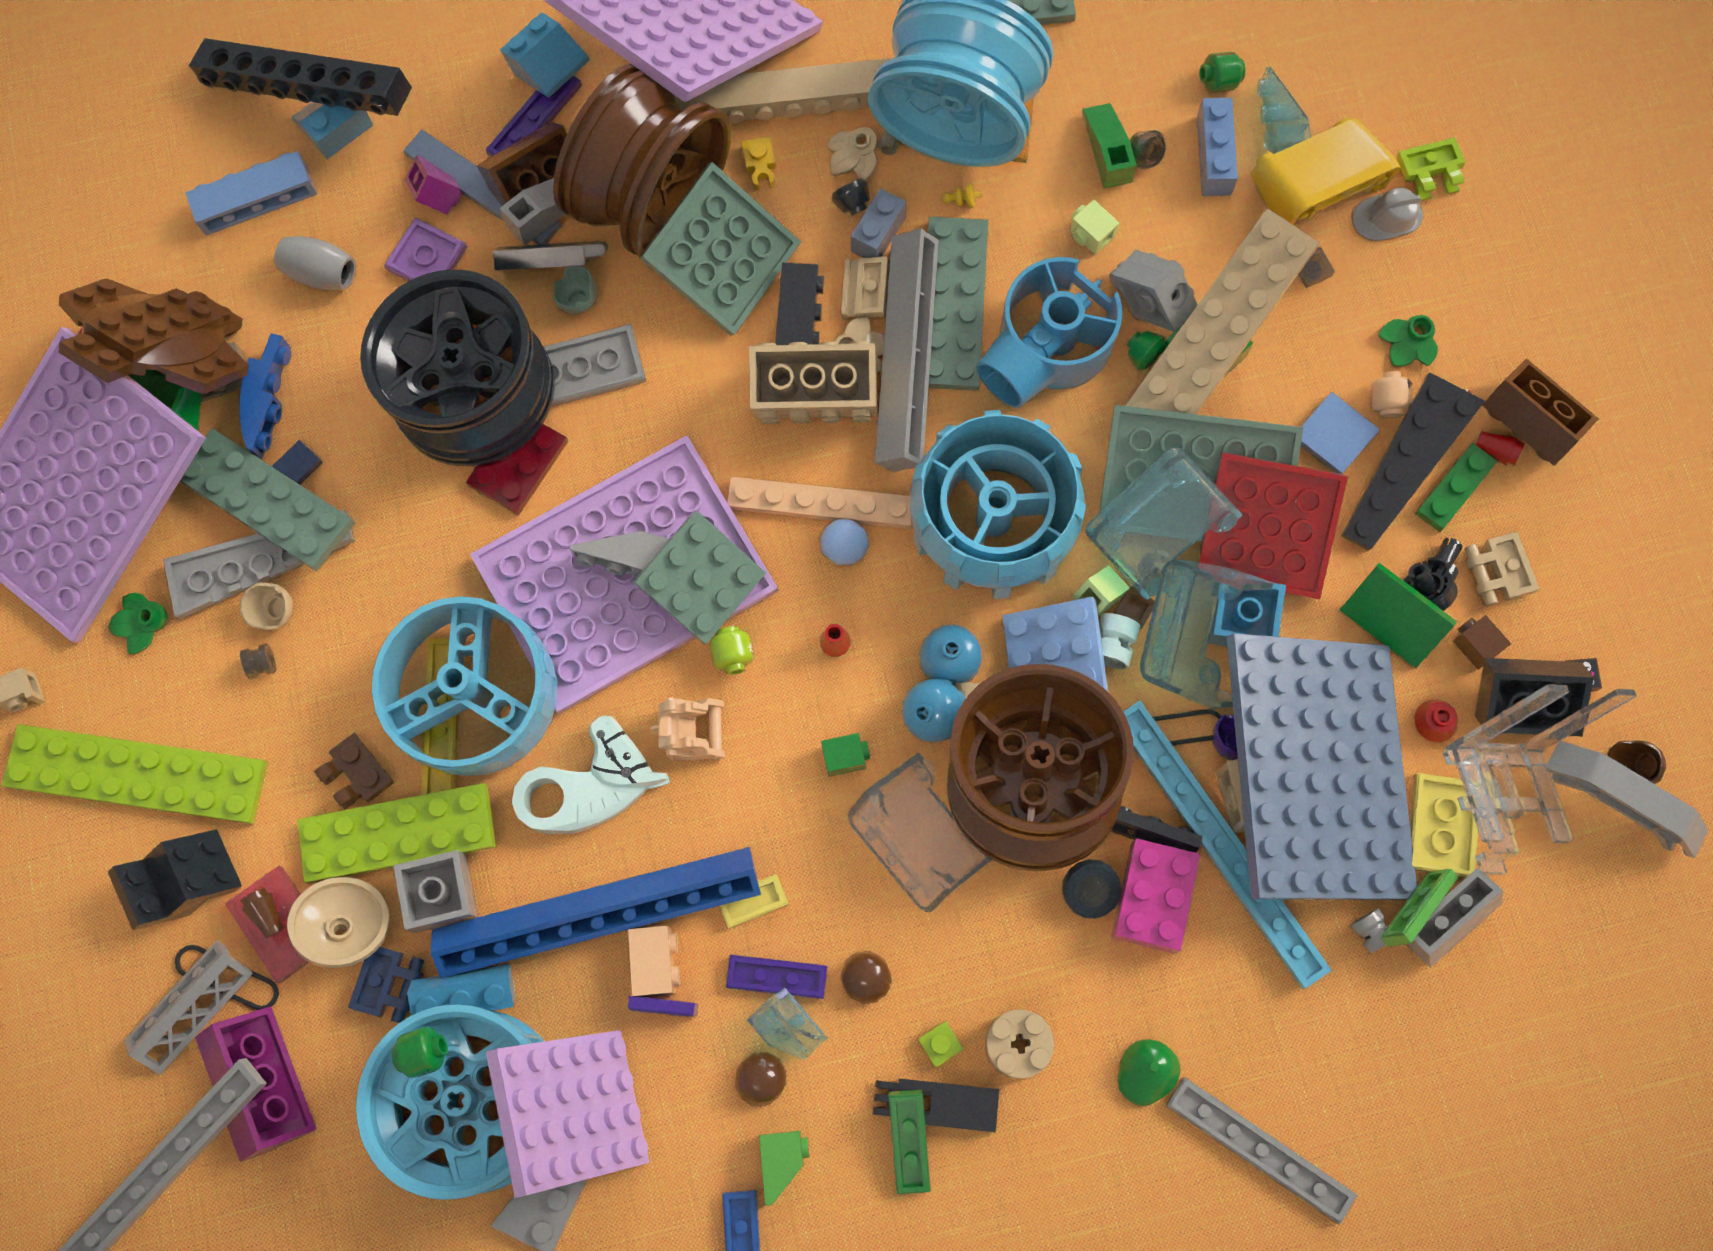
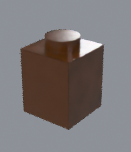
(1480, 640)

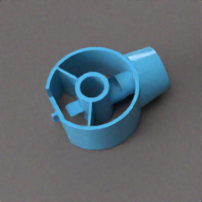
(1023, 368)

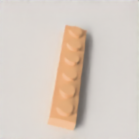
(819, 502)

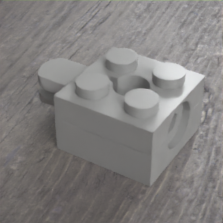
(1154, 289)

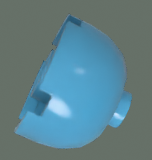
(953, 667)
(931, 709)

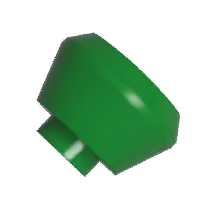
(1145, 348)

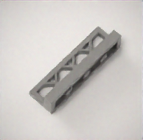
(176, 1003)

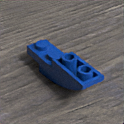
(257, 401)

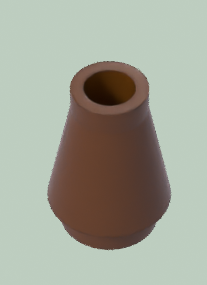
(262, 912)

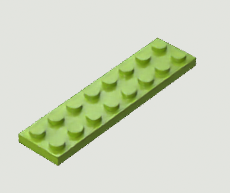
(135, 774)

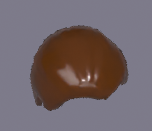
(1641, 758)

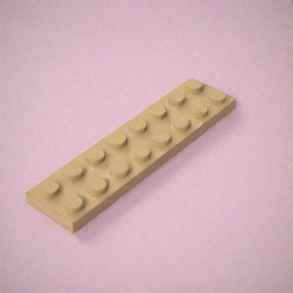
(1226, 317)

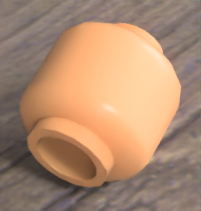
(1391, 395)

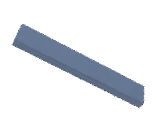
(466, 175)

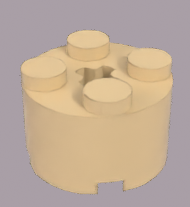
(1030, 1028)

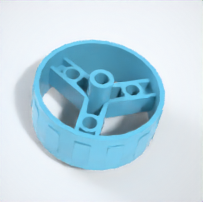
(467, 687)

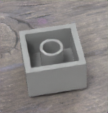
(435, 891)

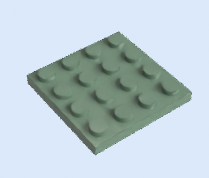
(720, 249)

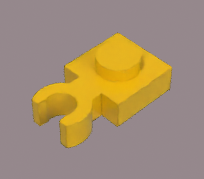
(759, 159)

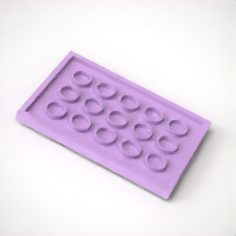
(566, 1110)

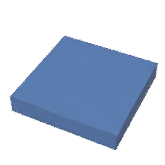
(1336, 433)

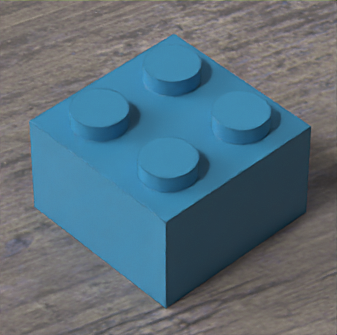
(1251, 613)

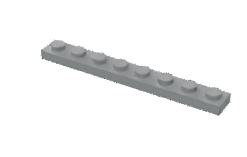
(168, 1159)

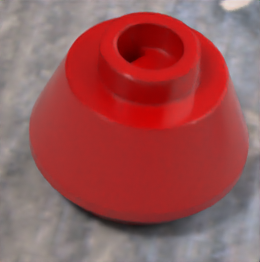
(1436, 720)

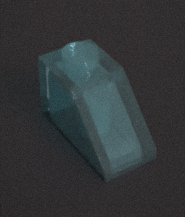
(787, 1026)

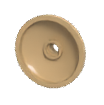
(337, 906)

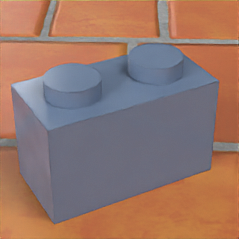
(878, 225)

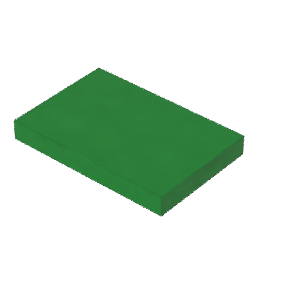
(1398, 615)

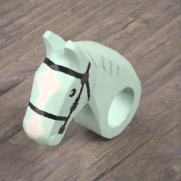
(593, 797)

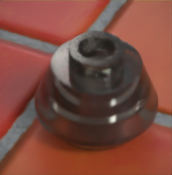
(1148, 148)

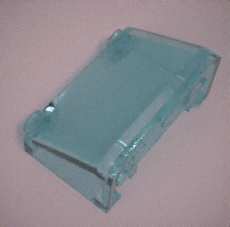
(1160, 519)

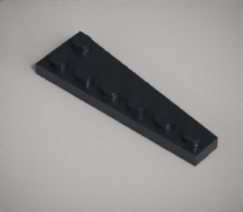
(1421, 440)

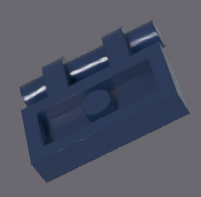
(376, 982)

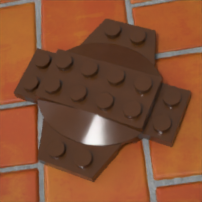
(161, 332)

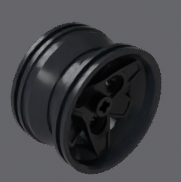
(419, 332)

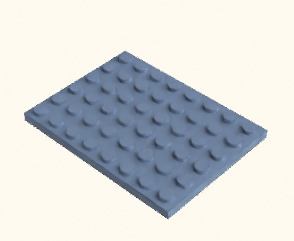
(1320, 770)

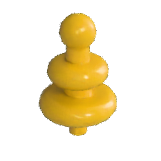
(960, 196)

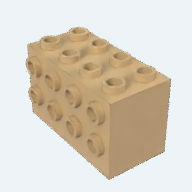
(813, 381)

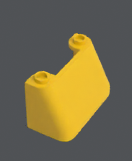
(1324, 170)

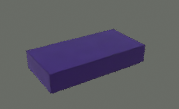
(662, 1006)

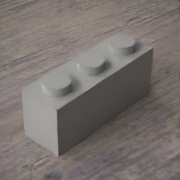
(1457, 916)

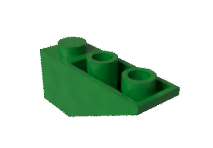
(1110, 145)

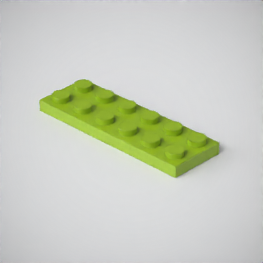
(395, 832)

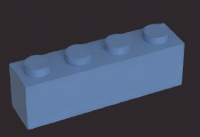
(250, 193)

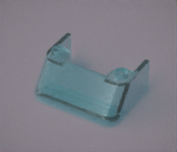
(1182, 627)

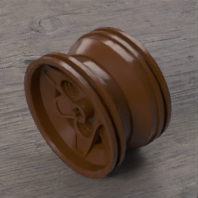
(635, 155)
(1046, 699)

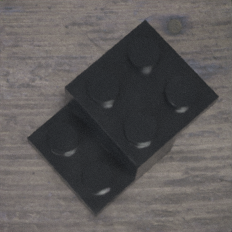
(174, 879)

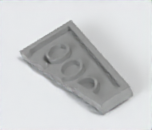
(541, 1216)

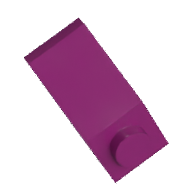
(432, 185)

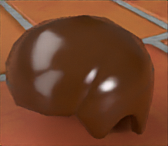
(866, 977)
(760, 1079)

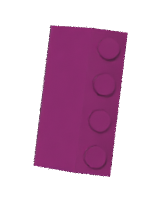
(280, 1108)

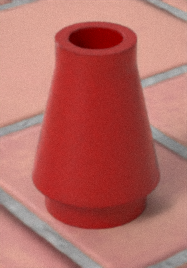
(1500, 447)
(838, 646)

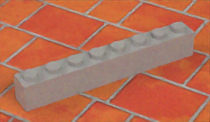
(907, 351)

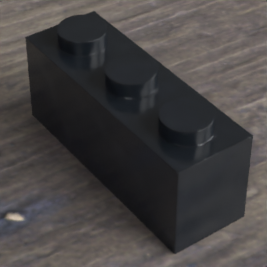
(798, 304)

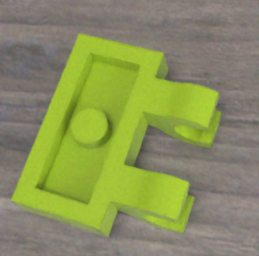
(1430, 160)

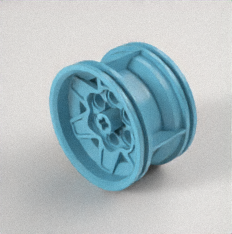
(404, 1147)

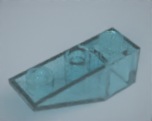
(1282, 114)

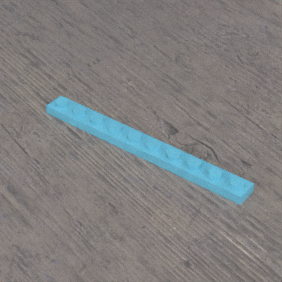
(1222, 846)

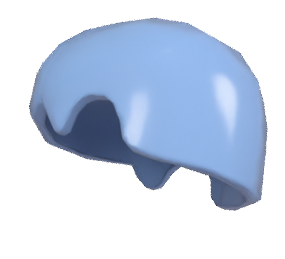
(844, 542)

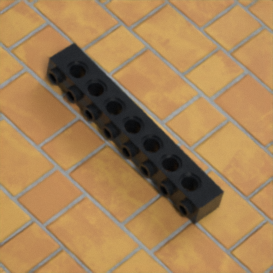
(301, 76)

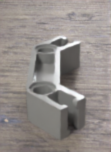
(1630, 795)

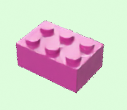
(1155, 896)

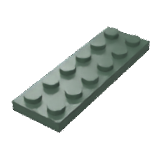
(958, 302)
(266, 500)

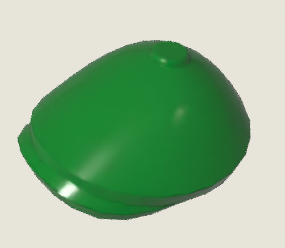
(1148, 1072)

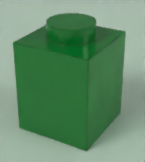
(845, 754)

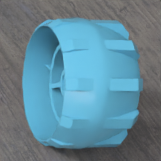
(1010, 447)

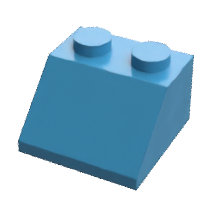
(544, 55)
(331, 127)

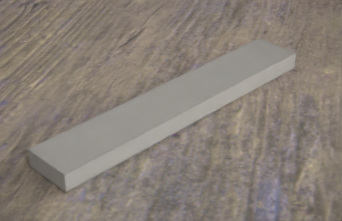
(1261, 1150)

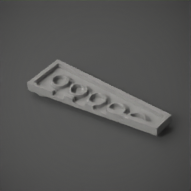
(225, 570)

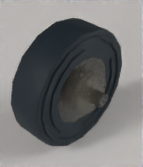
(1091, 888)

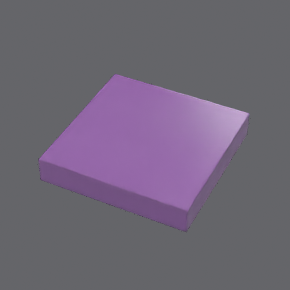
(424, 251)

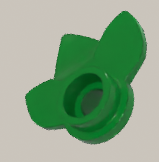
(1408, 344)
(135, 621)

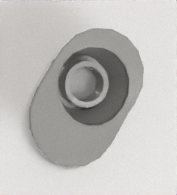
(1388, 215)

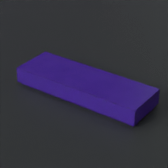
(774, 975)

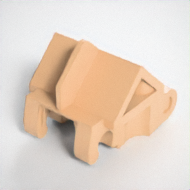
(678, 729)

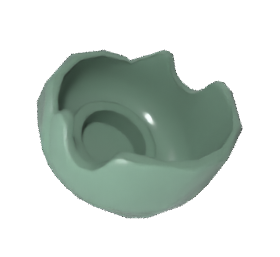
(576, 290)

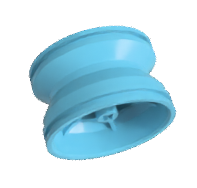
(962, 79)

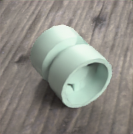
(1116, 637)

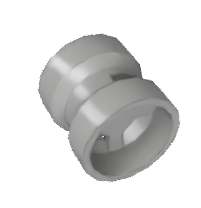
(1371, 928)

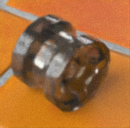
(258, 661)

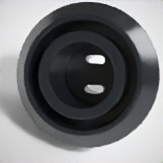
(852, 196)

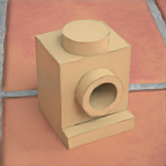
(18, 689)

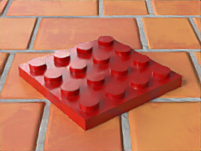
(1284, 522)

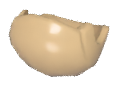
(266, 606)

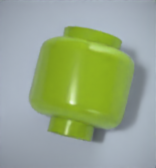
(731, 650)

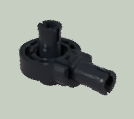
(1437, 577)

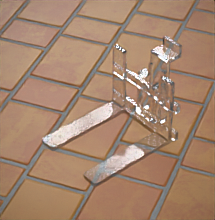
(1490, 782)

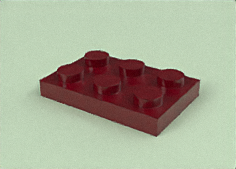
(517, 476)

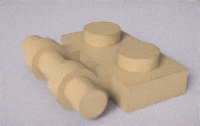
(1510, 565)

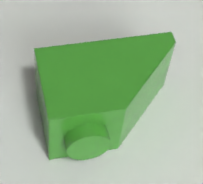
(781, 1161)

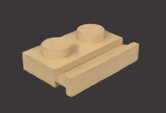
(865, 287)

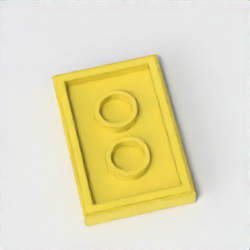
(1439, 829)

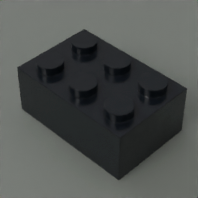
(1512, 680)

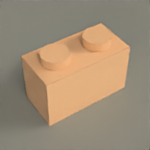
(652, 961)

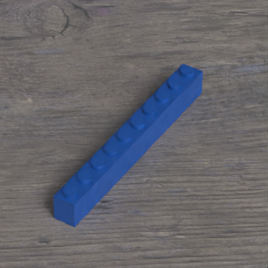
(594, 912)

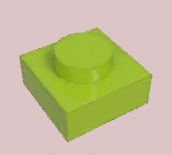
(940, 1044)

